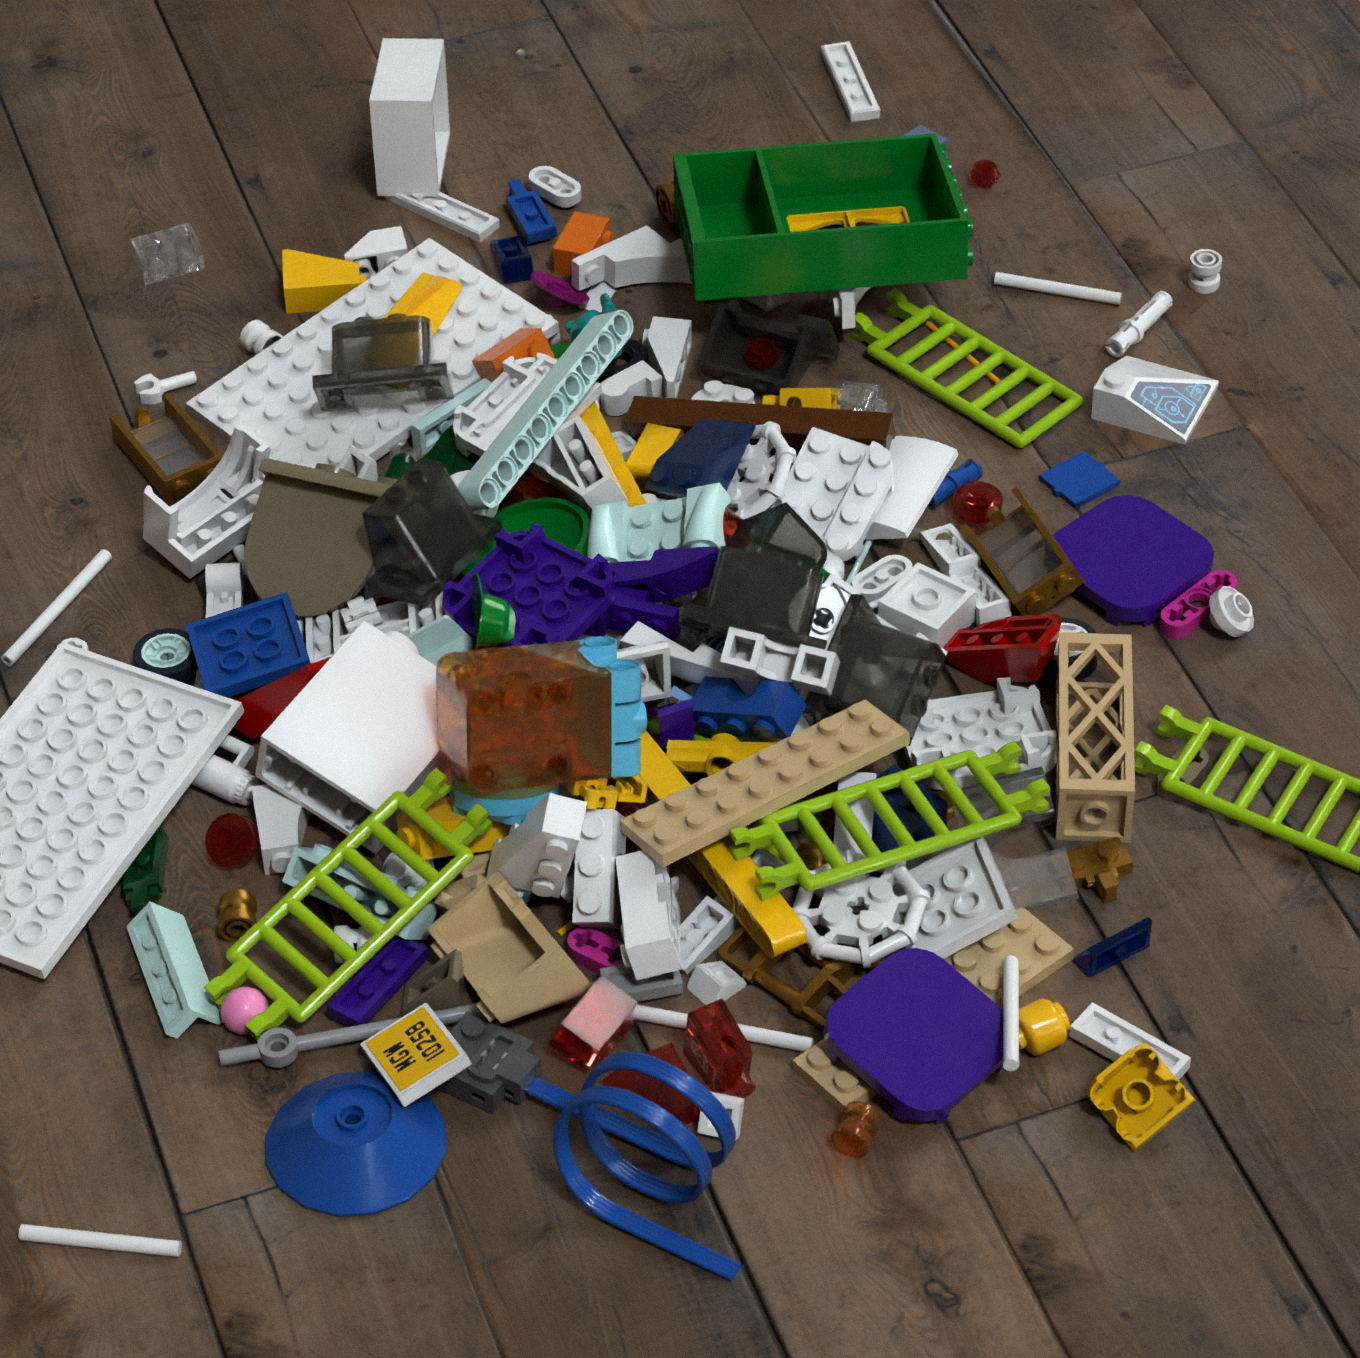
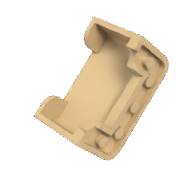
(506, 953)

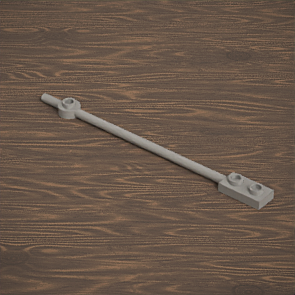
(281, 1047)

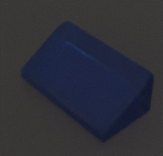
(1115, 948)

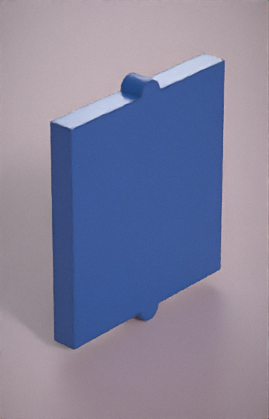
(1079, 479)

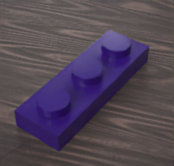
(377, 981)

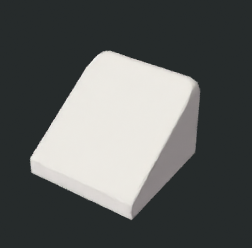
(714, 981)

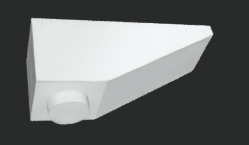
(668, 350)

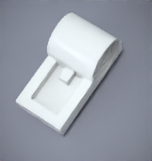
(223, 587)

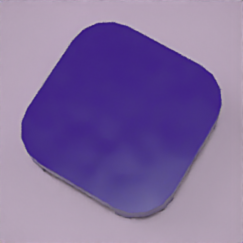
(1134, 557)
(545, 583)
(917, 1034)

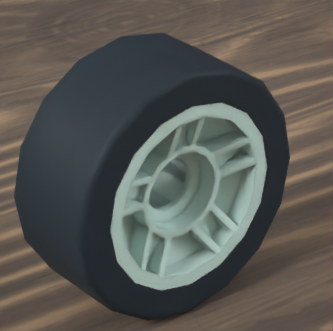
(167, 654)

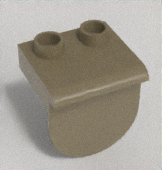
(311, 535)

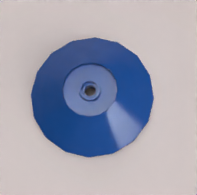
(353, 1145)

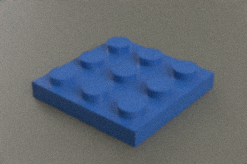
(248, 646)

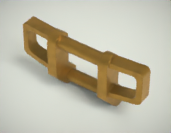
(832, 976)

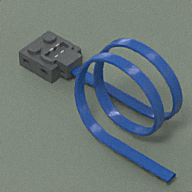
(508, 1068)

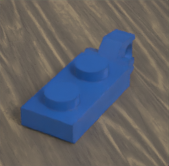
(529, 213)

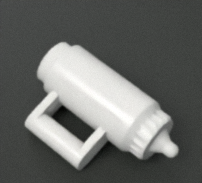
(229, 779)

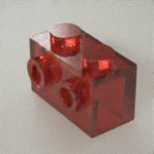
(594, 1023)

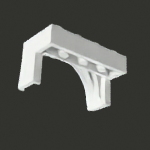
(206, 520)

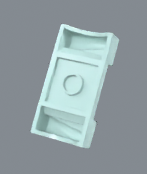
(636, 532)

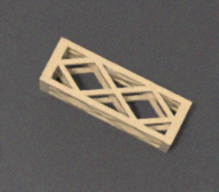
(1102, 788)

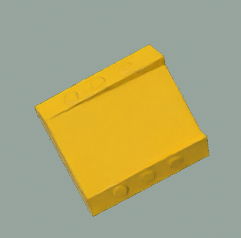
(1139, 1095)

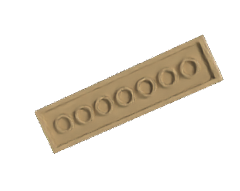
(764, 782)
(1027, 938)

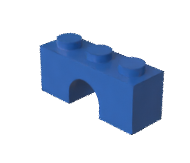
(767, 713)

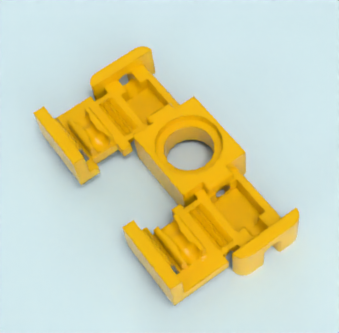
(600, 795)

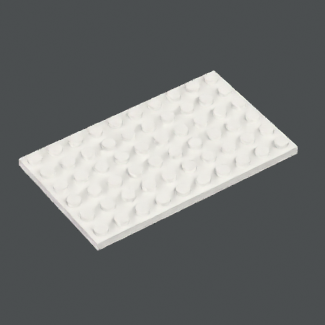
(276, 389)
(85, 781)

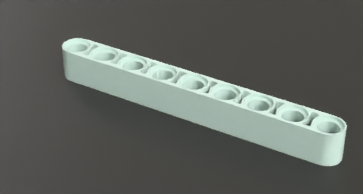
(545, 410)

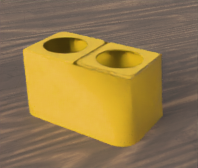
(650, 446)

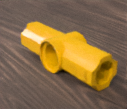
(711, 755)

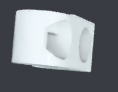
(622, 387)

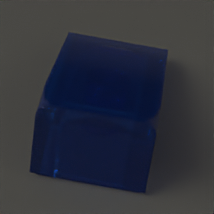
(512, 259)

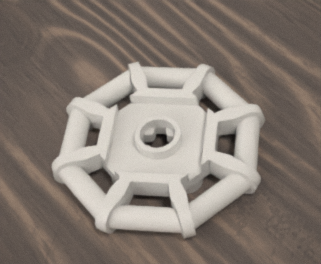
(756, 491)
(859, 930)

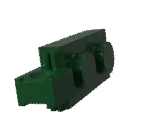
(146, 874)

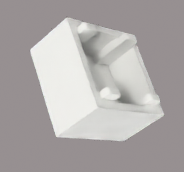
(929, 604)

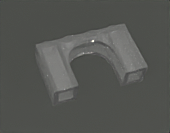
(1032, 880)

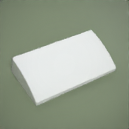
(918, 471)

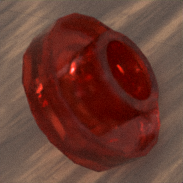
(974, 500)
(232, 840)

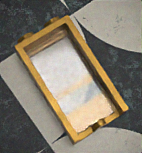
(168, 450)
(1025, 558)

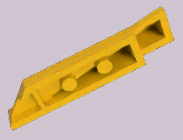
(428, 297)

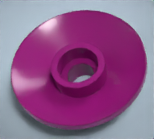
(558, 290)

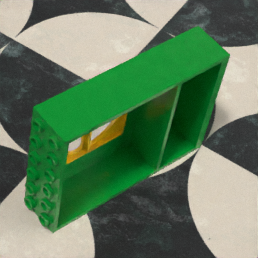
(756, 214)

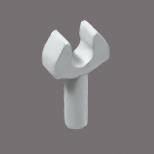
(152, 389)

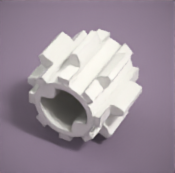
(360, 611)

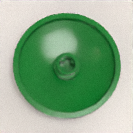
(561, 521)

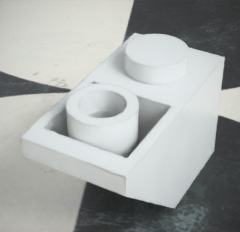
(378, 250)

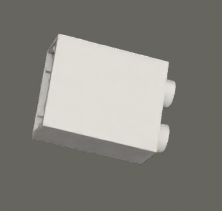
(357, 732)

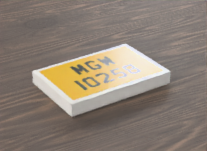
(415, 1054)

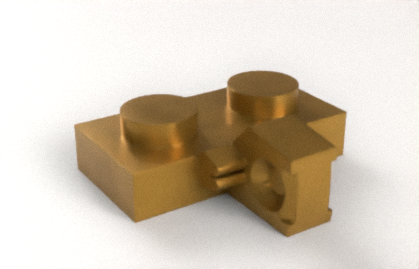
(1100, 866)

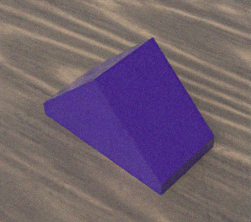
(671, 722)

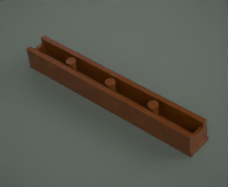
(793, 421)

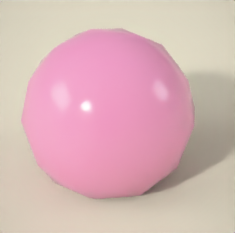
(240, 1007)

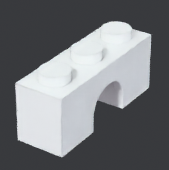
(767, 660)
(595, 884)

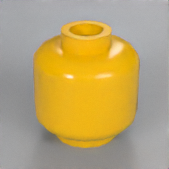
(1042, 1026)

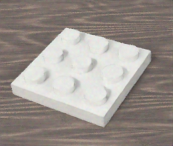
(964, 897)

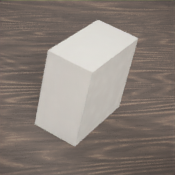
(410, 117)

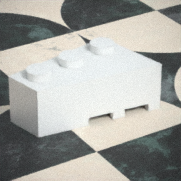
(578, 466)
(541, 847)
(648, 916)

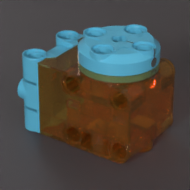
(536, 719)

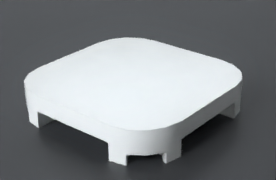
(984, 725)

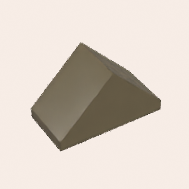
(439, 985)

